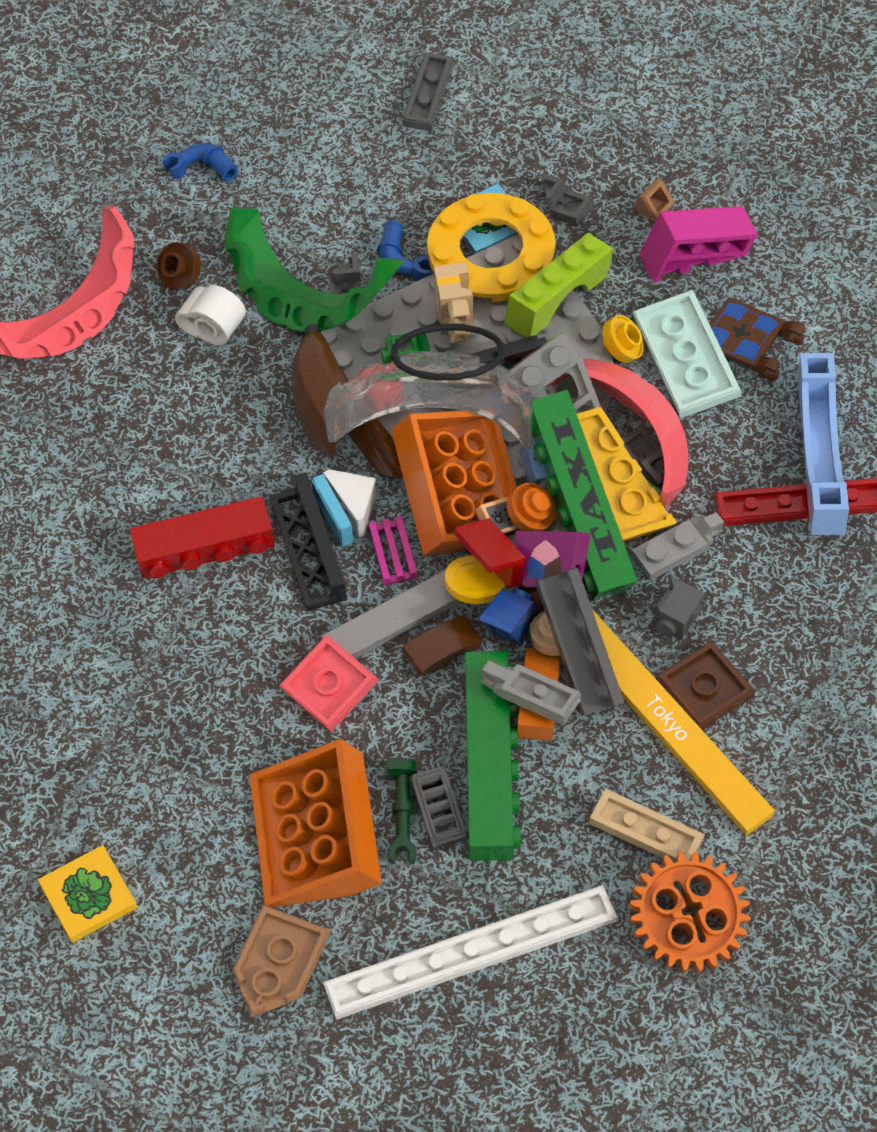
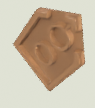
(278, 959)

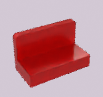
(493, 550)

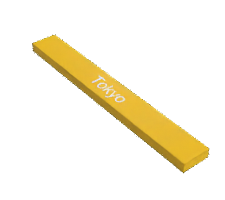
(685, 737)

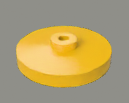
(471, 582)

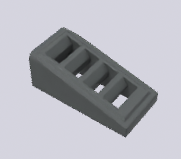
(432, 785)

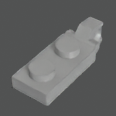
(677, 545)
(531, 691)

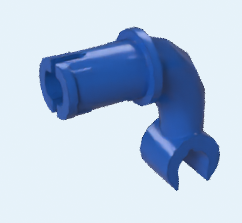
(209, 154)
(391, 248)

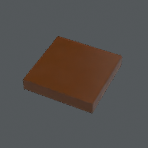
(706, 685)

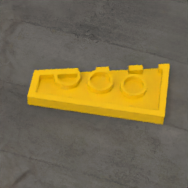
(629, 494)

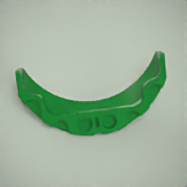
(279, 293)

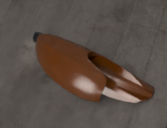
(313, 376)

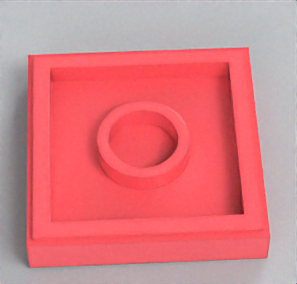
(329, 683)

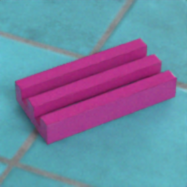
(387, 527)

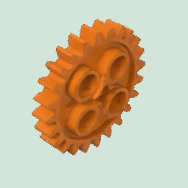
(720, 900)

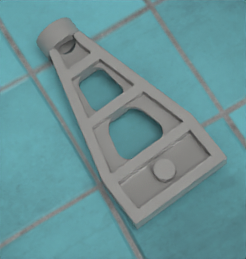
(548, 364)

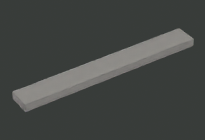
(401, 612)

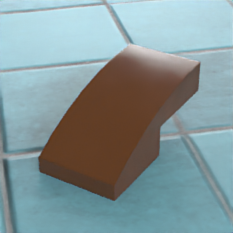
(440, 644)

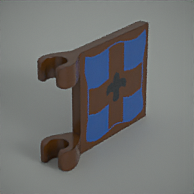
(749, 333)

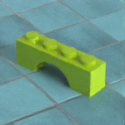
(536, 301)

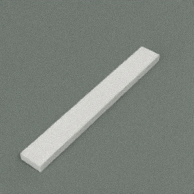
(469, 952)

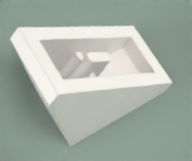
(355, 496)

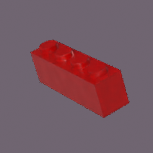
(202, 537)

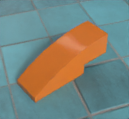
(529, 723)

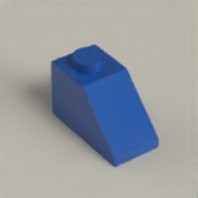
(510, 615)

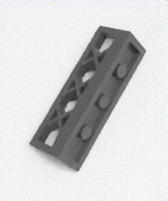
(579, 641)

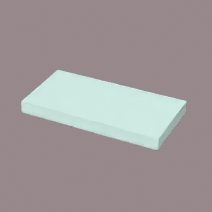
(686, 354)

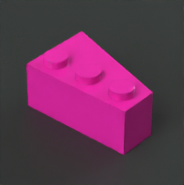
(696, 237)

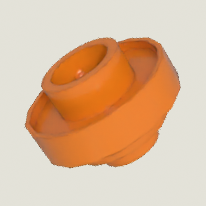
(531, 507)

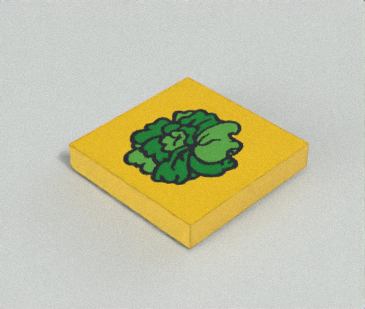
(87, 894)

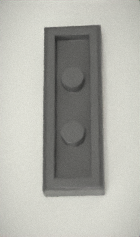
(428, 91)

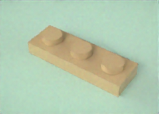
(644, 827)

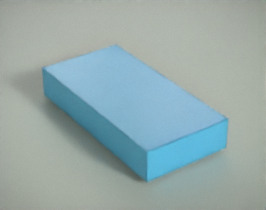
(332, 510)

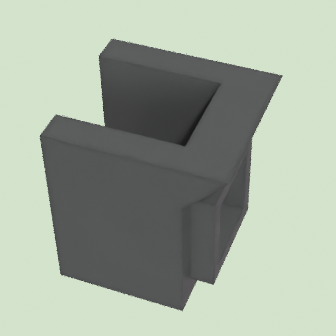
(678, 609)

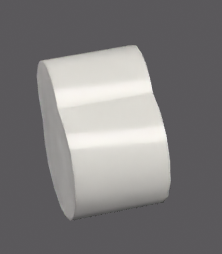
(211, 314)

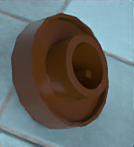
(179, 265)

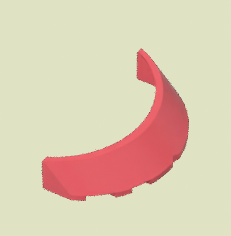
(87, 308)
(652, 407)

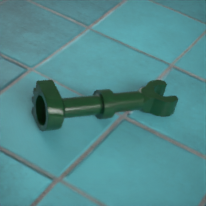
(401, 770)

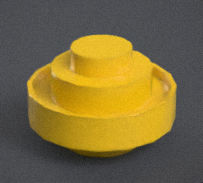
(622, 339)

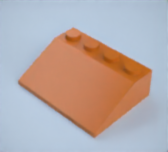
(449, 470)
(315, 826)

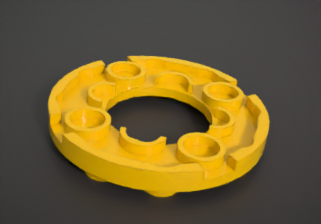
(497, 210)

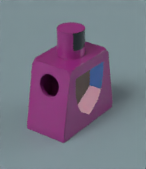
(551, 554)

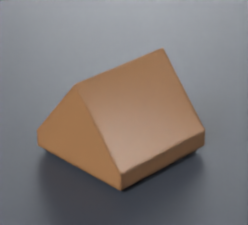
(654, 200)

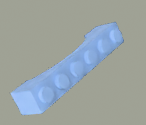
(823, 470)

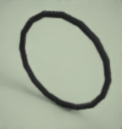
(447, 327)

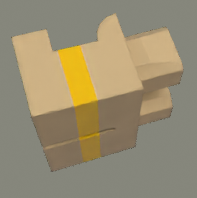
(453, 298)

